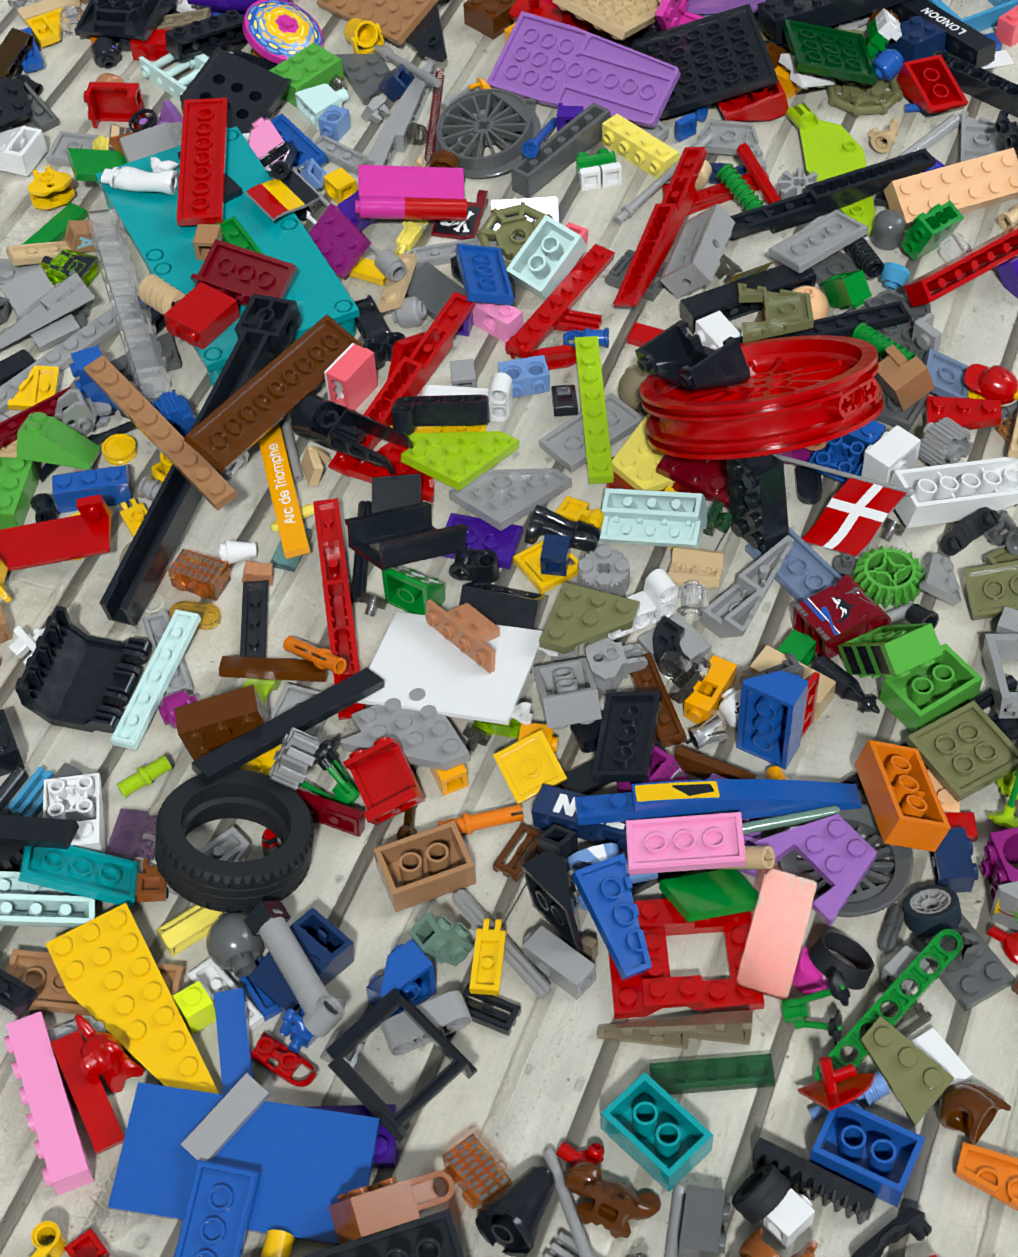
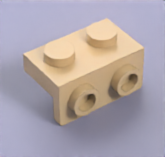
(696, 565)

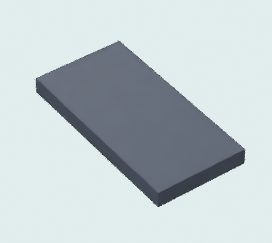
(802, 571)

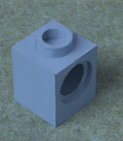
(334, 122)

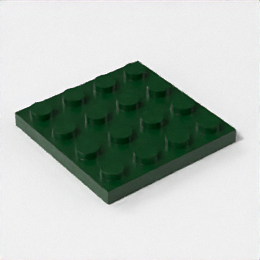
(829, 52)

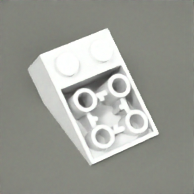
(21, 150)
(78, 800)

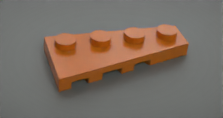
(990, 1172)

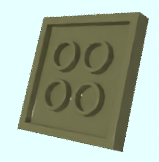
(965, 750)

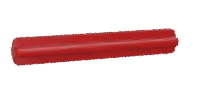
(757, 173)

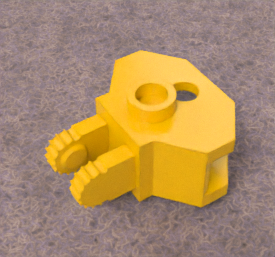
(50, 189)

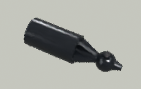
(846, 685)

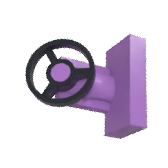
(168, 114)

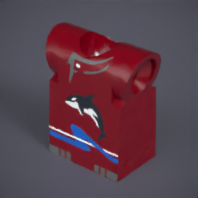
(838, 616)

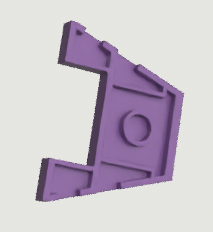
(833, 853)

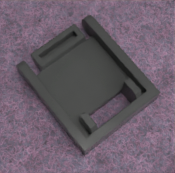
(619, 270)

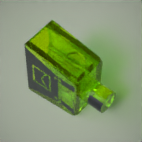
(67, 260)

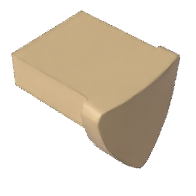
(313, 463)

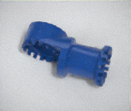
(603, 336)

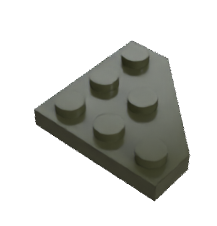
(585, 617)

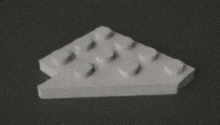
(510, 494)
(423, 734)

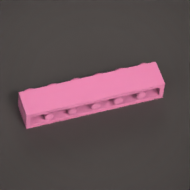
(49, 1104)

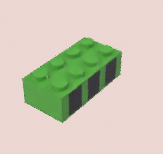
(891, 650)

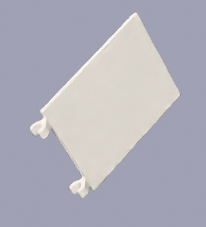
(422, 658)

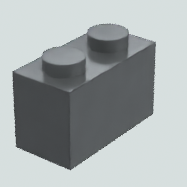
(702, 1222)

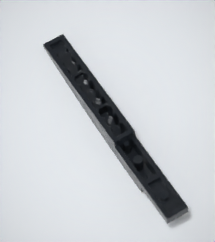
(831, 194)

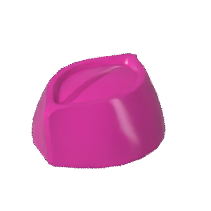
(807, 976)

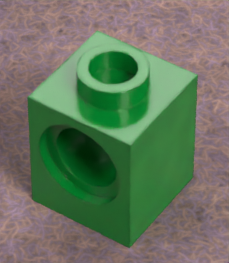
(799, 645)

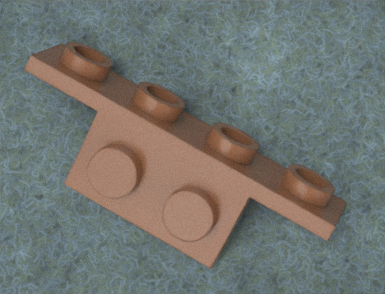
(466, 630)

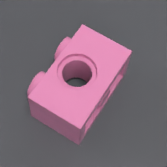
(497, 319)

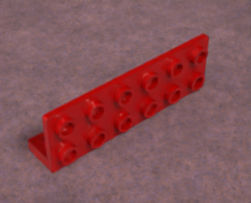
(59, 538)

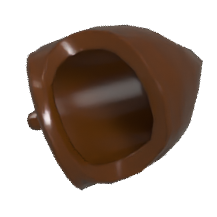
(972, 1105)

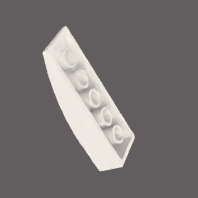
(956, 490)

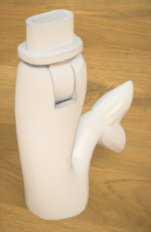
(127, 178)

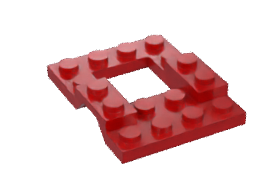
(658, 990)

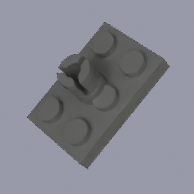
(975, 971)

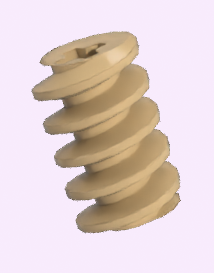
(159, 293)

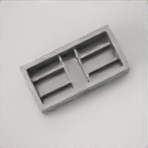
(697, 251)

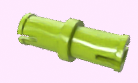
(144, 776)

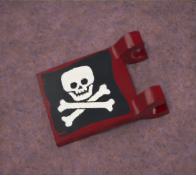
(463, 229)

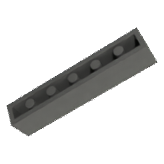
(559, 150)

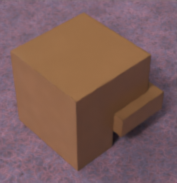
(904, 379)

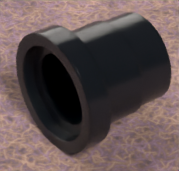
(918, 615)

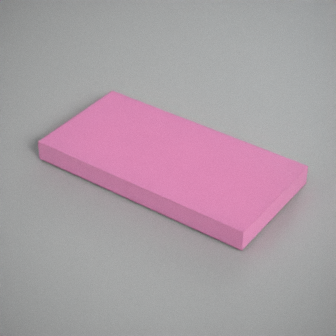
(685, 843)

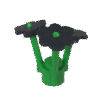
(798, 1008)

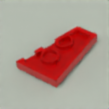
(964, 411)

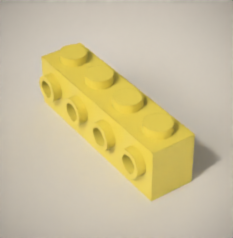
(638, 146)

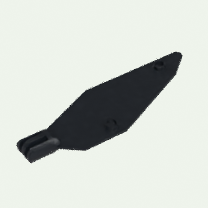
(428, 37)

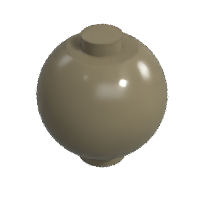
(629, 388)

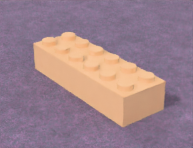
(966, 184)

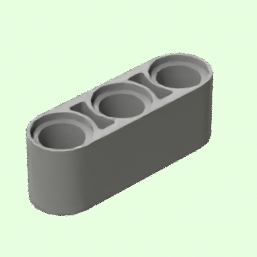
(446, 1012)

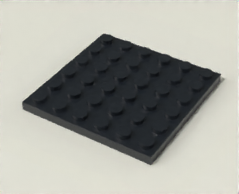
(715, 57)

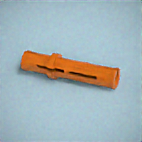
(332, 662)
(487, 819)

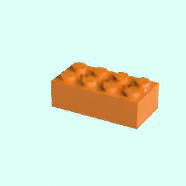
(901, 796)

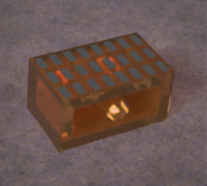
(199, 575)
(475, 1172)

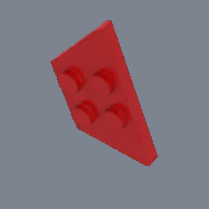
(393, 452)

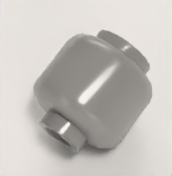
(411, 313)

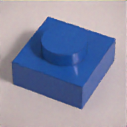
(685, 127)

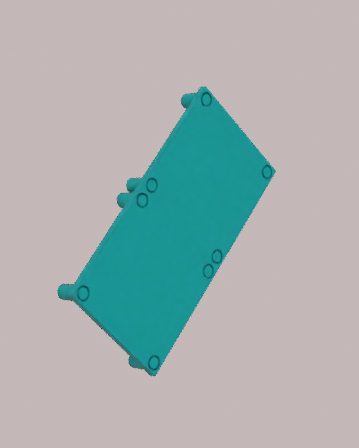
(170, 251)

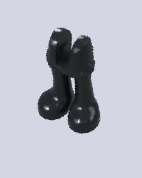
(544, 521)

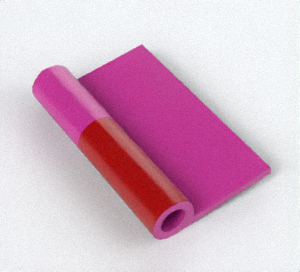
(411, 193)

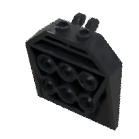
(123, 18)
(248, 88)

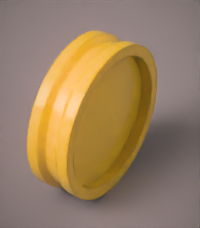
(119, 449)

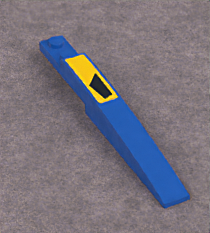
(701, 797)

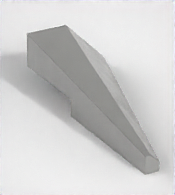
(56, 303)
(737, 606)

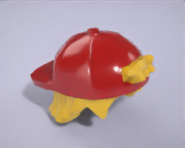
(991, 383)

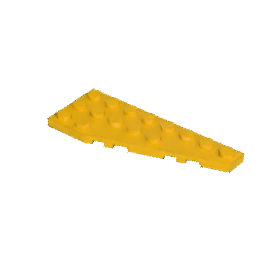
(120, 985)

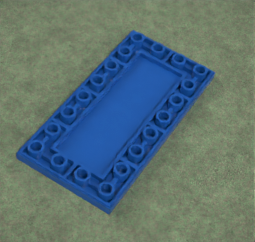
(299, 1150)

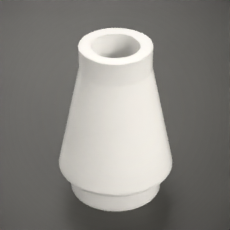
(236, 551)

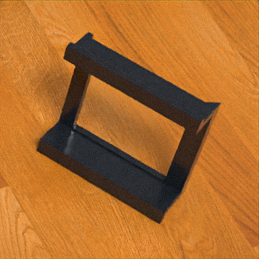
(403, 536)
(364, 1027)

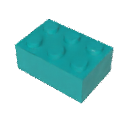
(656, 1131)

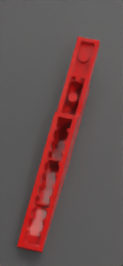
(662, 228)
(412, 372)
(337, 592)

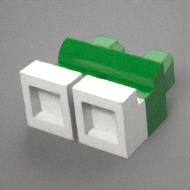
(881, 31)
(598, 170)

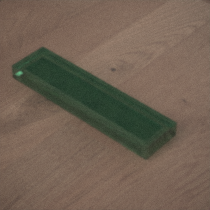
(714, 1074)

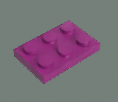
(339, 240)

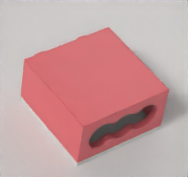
(351, 377)

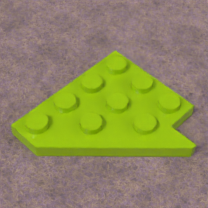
(458, 456)

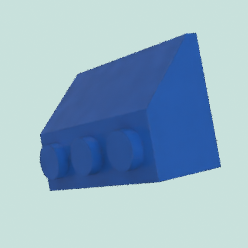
(110, 482)

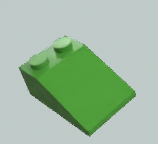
(53, 442)

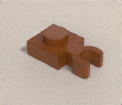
(150, 884)

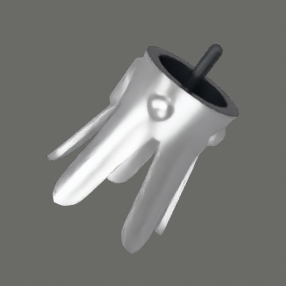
(700, 735)

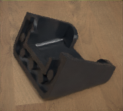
(686, 362)

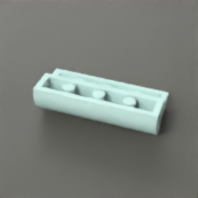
(653, 518)
(40, 906)

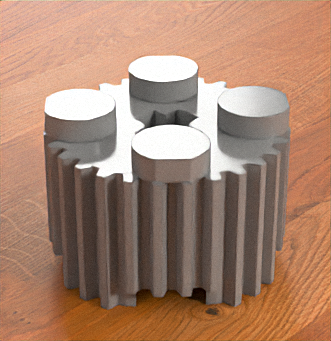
(944, 443)
(605, 571)

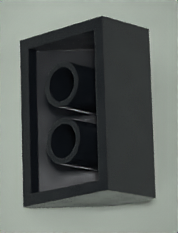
(505, 605)

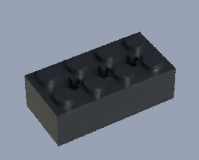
(758, 500)

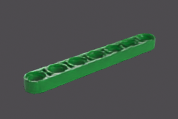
(897, 997)

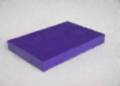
(486, 537)

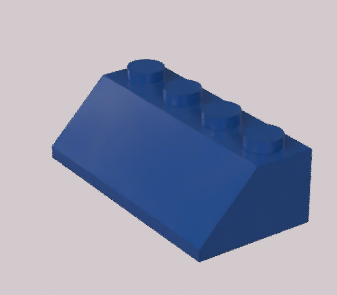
(772, 716)

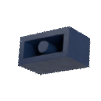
(953, 862)

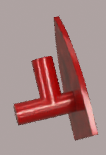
(837, 1086)

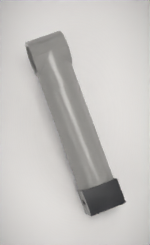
(320, 1008)

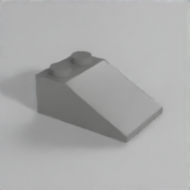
(151, 141)

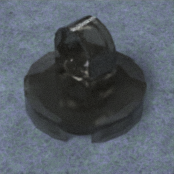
(685, 675)

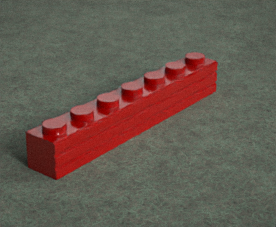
(717, 194)

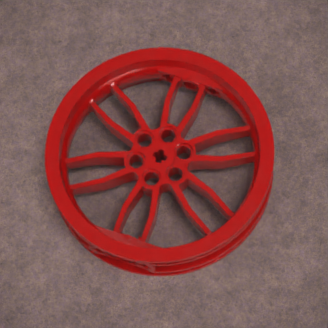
(796, 398)

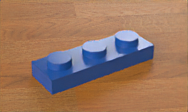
(33, 59)

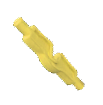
(409, 235)

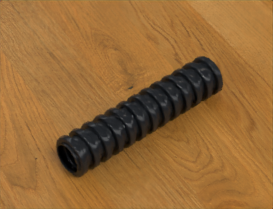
(866, 257)

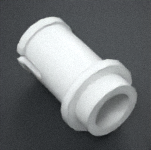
(236, 465)

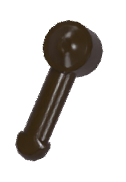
(408, 824)

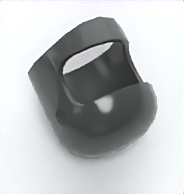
(888, 229)

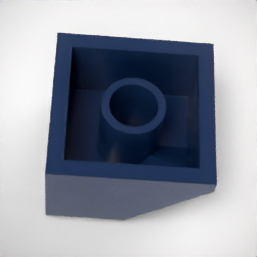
(918, 39)

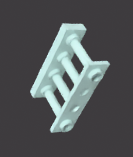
(164, 79)

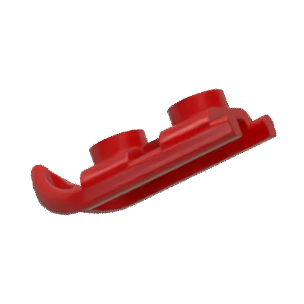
(288, 1062)

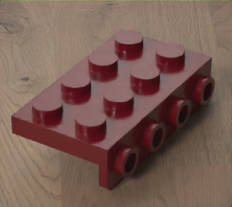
(244, 273)
(699, 476)

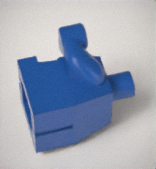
(298, 1032)

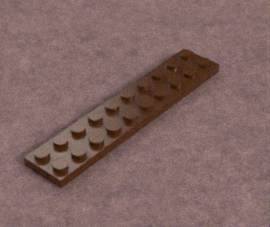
(269, 395)

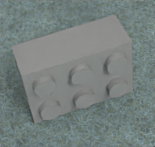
(567, 693)

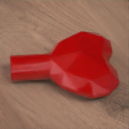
(1009, 942)

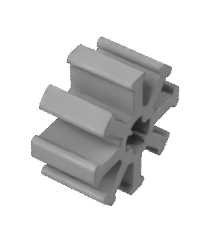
(793, 186)
(294, 758)

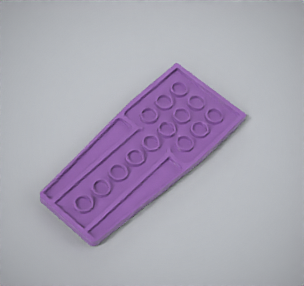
(580, 68)

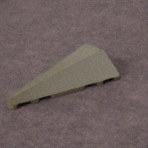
(675, 1032)

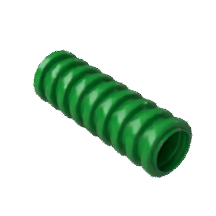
(738, 187)
(881, 342)

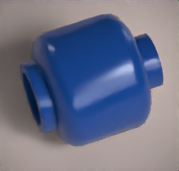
(888, 64)

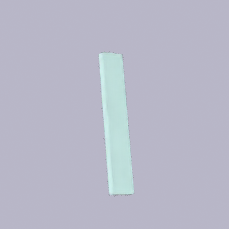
(155, 680)

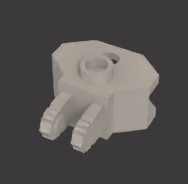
(81, 412)
(612, 662)

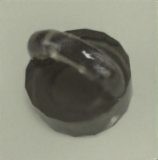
(413, 134)

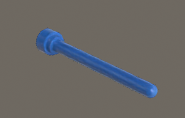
(532, 146)

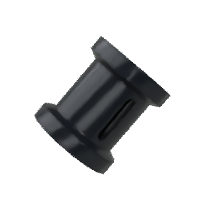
(43, 507)

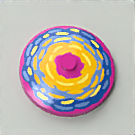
(279, 29)

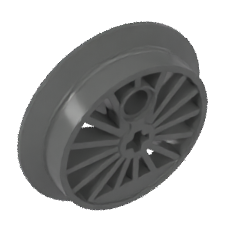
(873, 897)

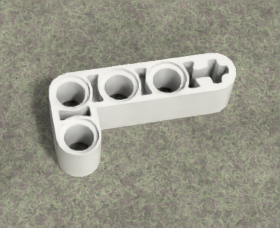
(499, 395)
(655, 600)

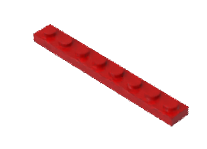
(560, 301)

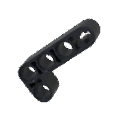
(439, 411)

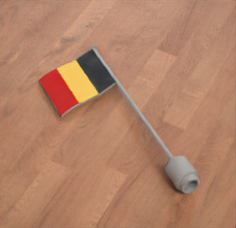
(294, 193)

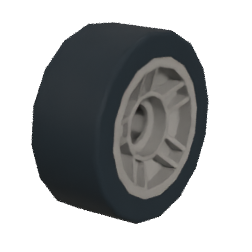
(931, 910)

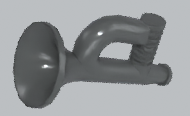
(1009, 539)

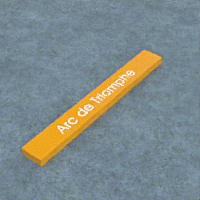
(283, 494)

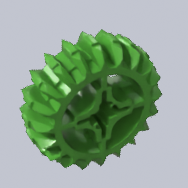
(889, 576)

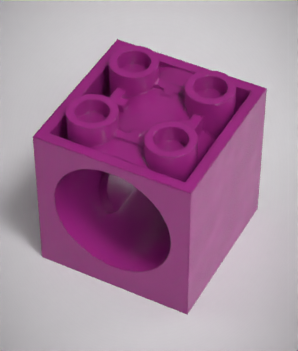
(998, 855)

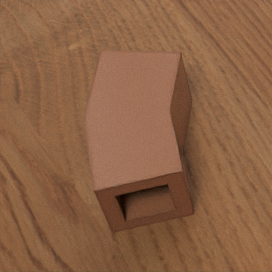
(258, 572)

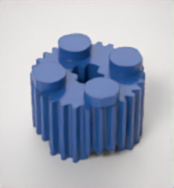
(176, 411)

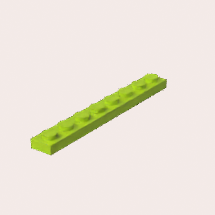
(593, 410)

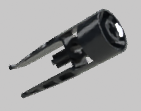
(343, 429)

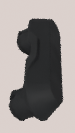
(968, 530)
(907, 1222)

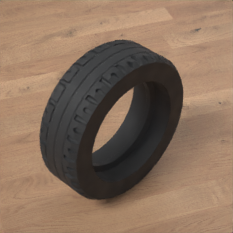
(227, 884)

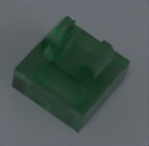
(717, 519)

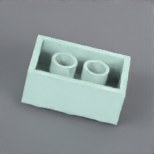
(546, 257)

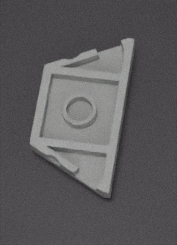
(978, 138)

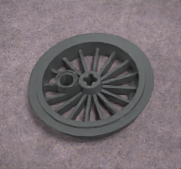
(476, 133)

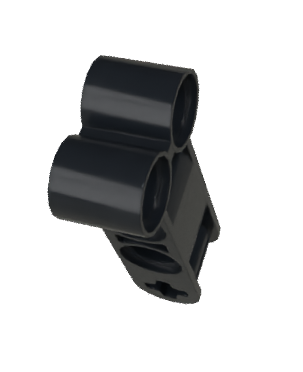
(375, 331)

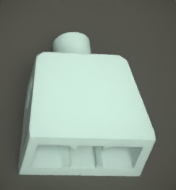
(315, 100)

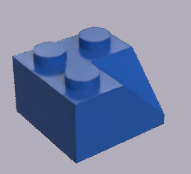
(84, 383)
(406, 971)

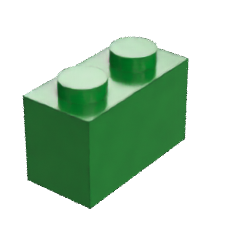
(847, 289)

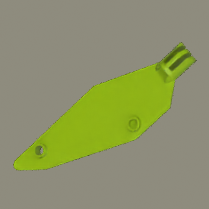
(829, 153)

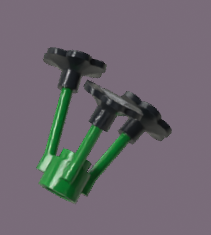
(345, 791)

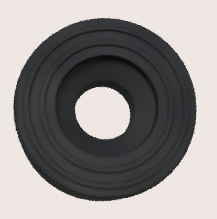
(761, 1193)

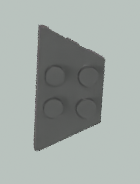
(364, 74)

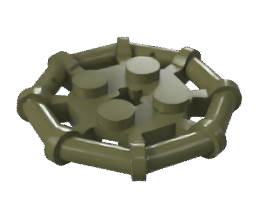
(864, 102)
(509, 228)

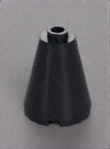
(517, 1212)

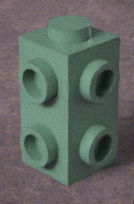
(442, 939)

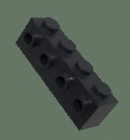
(205, 35)

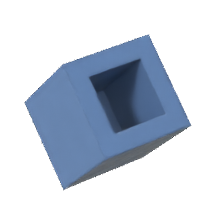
(312, 173)

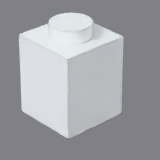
(790, 1218)

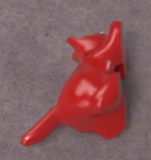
(105, 1056)

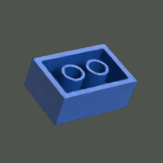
(868, 1151)

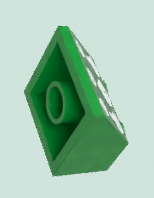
(411, 590)

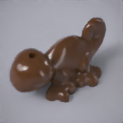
(613, 1200)

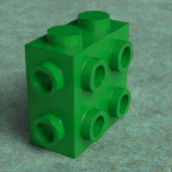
(930, 228)

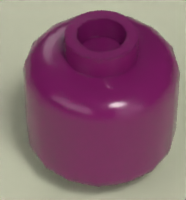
(172, 701)

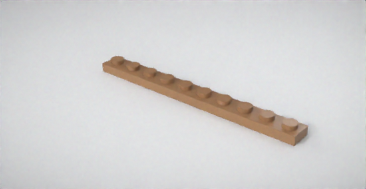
(161, 433)

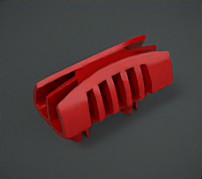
(549, 10)

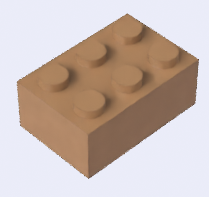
(425, 866)

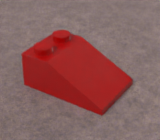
(931, 85)
(756, 105)

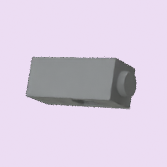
(559, 962)

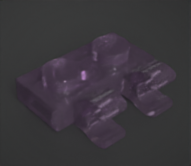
(128, 832)

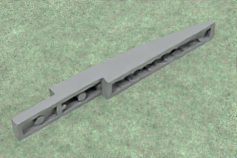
(407, 110)

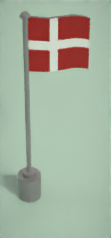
(853, 512)

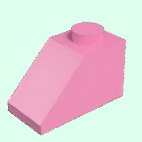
(263, 137)

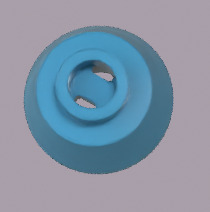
(894, 276)

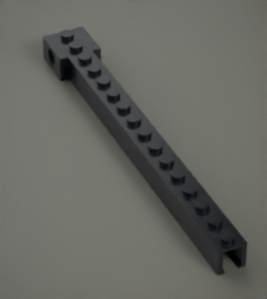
(262, 332)

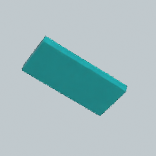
(81, 873)

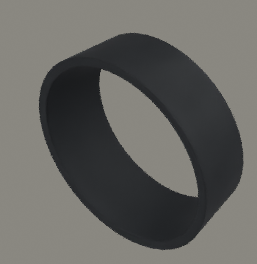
(827, 962)

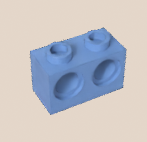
(527, 375)

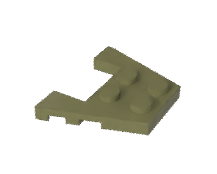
(784, 312)

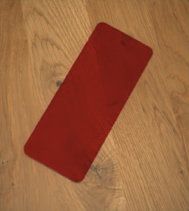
(776, 934)

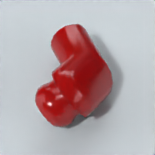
(572, 1156)

